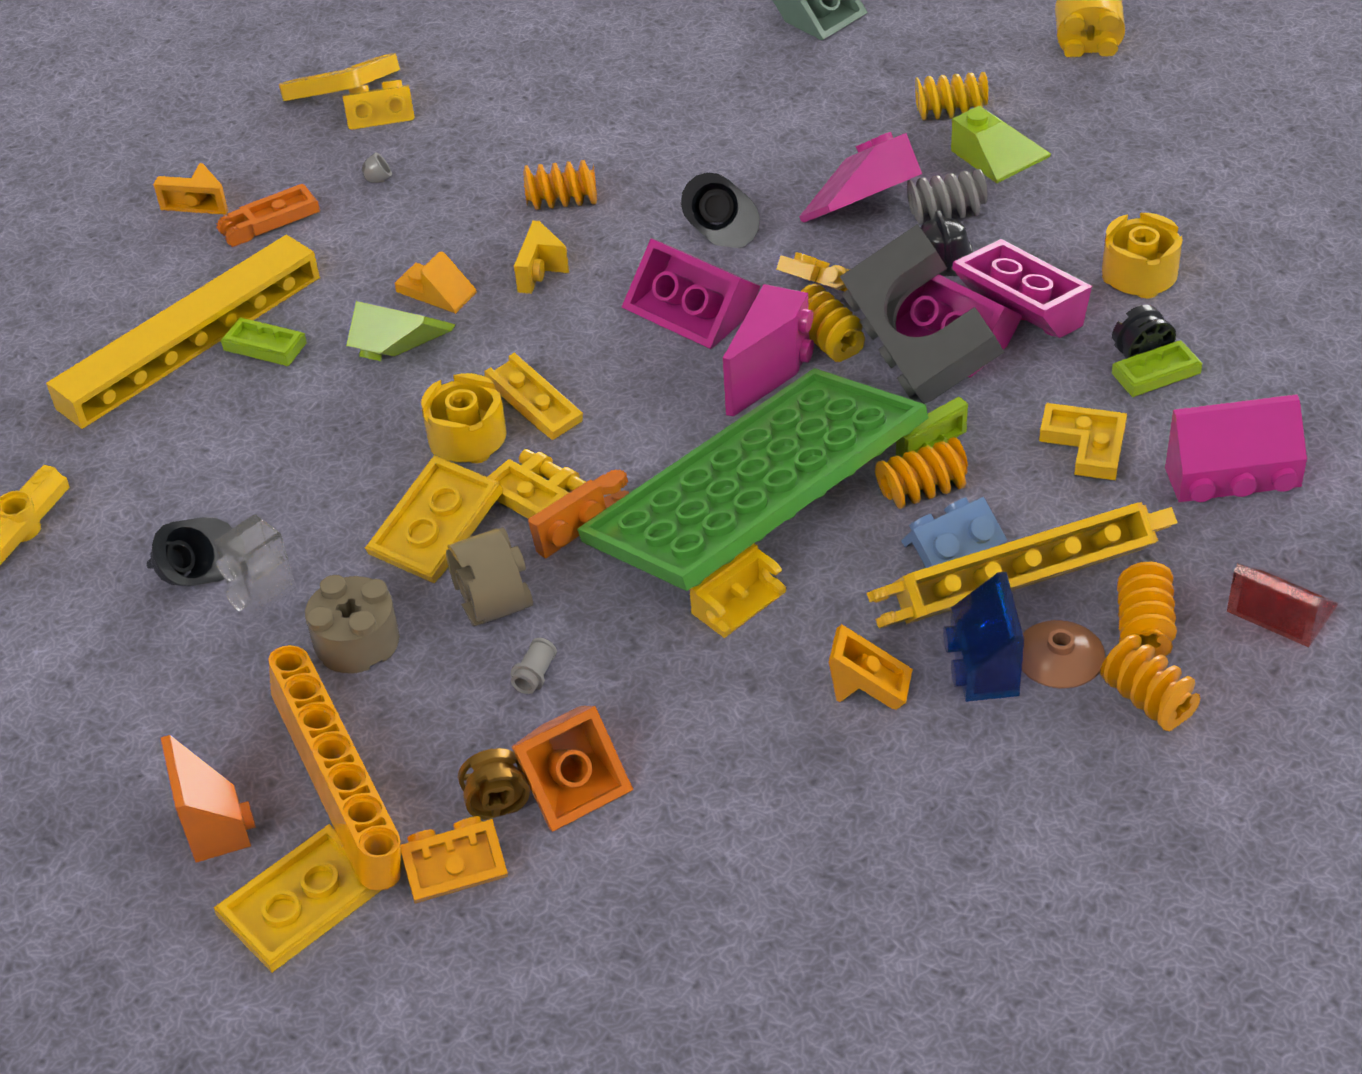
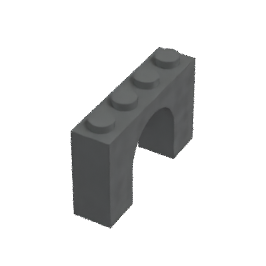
(927, 362)

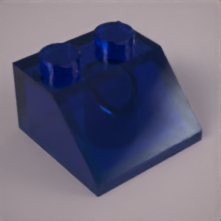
(986, 642)

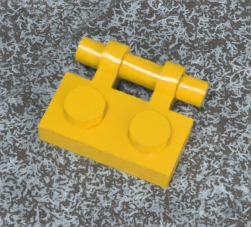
(813, 270)
(524, 484)

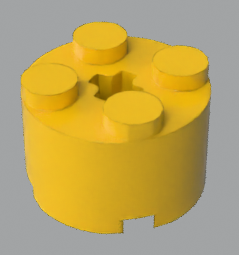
(1089, 26)
(1141, 254)
(464, 418)

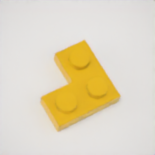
(1094, 431)

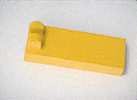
(534, 397)

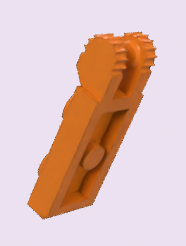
(267, 214)
(559, 522)

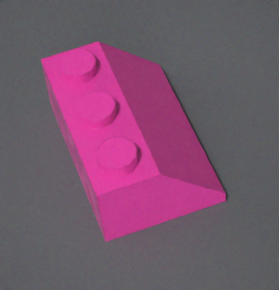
(1026, 286)
(688, 295)
(943, 301)
(1236, 448)

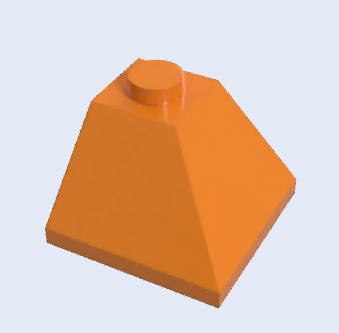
(571, 766)
(206, 804)

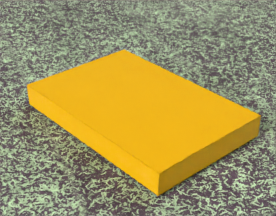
(435, 512)
(295, 900)

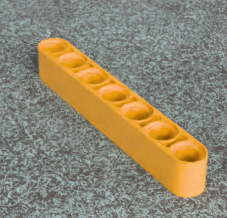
(335, 768)

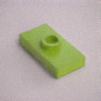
(264, 341)
(1156, 368)
(942, 424)

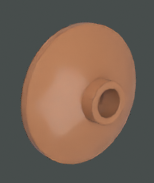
(1061, 665)

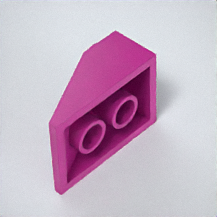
(874, 168)
(767, 347)

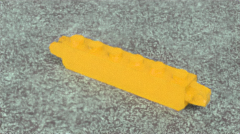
(1024, 560)

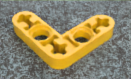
(340, 80)

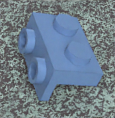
(958, 533)

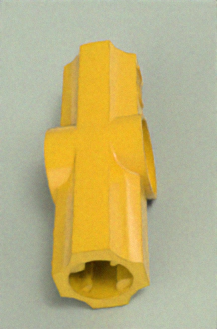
(25, 508)

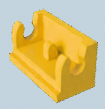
(737, 591)

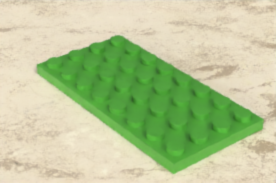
(751, 477)

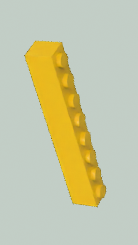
(182, 331)

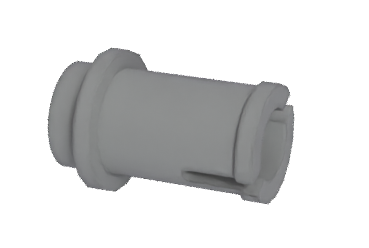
(530, 672)

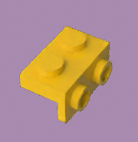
(378, 106)

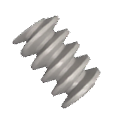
(947, 194)

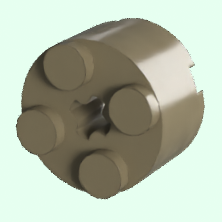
(488, 576)
(352, 623)

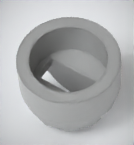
(376, 169)

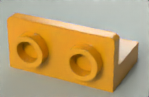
(453, 859)

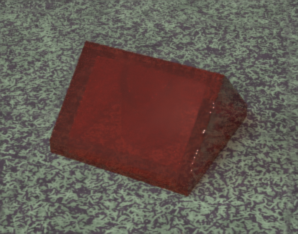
(1278, 604)

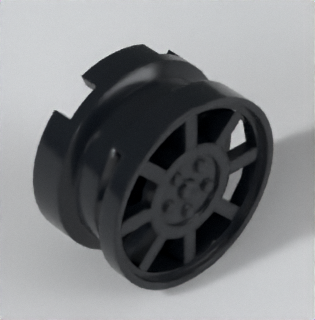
(1142, 331)

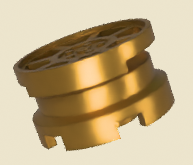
(494, 785)

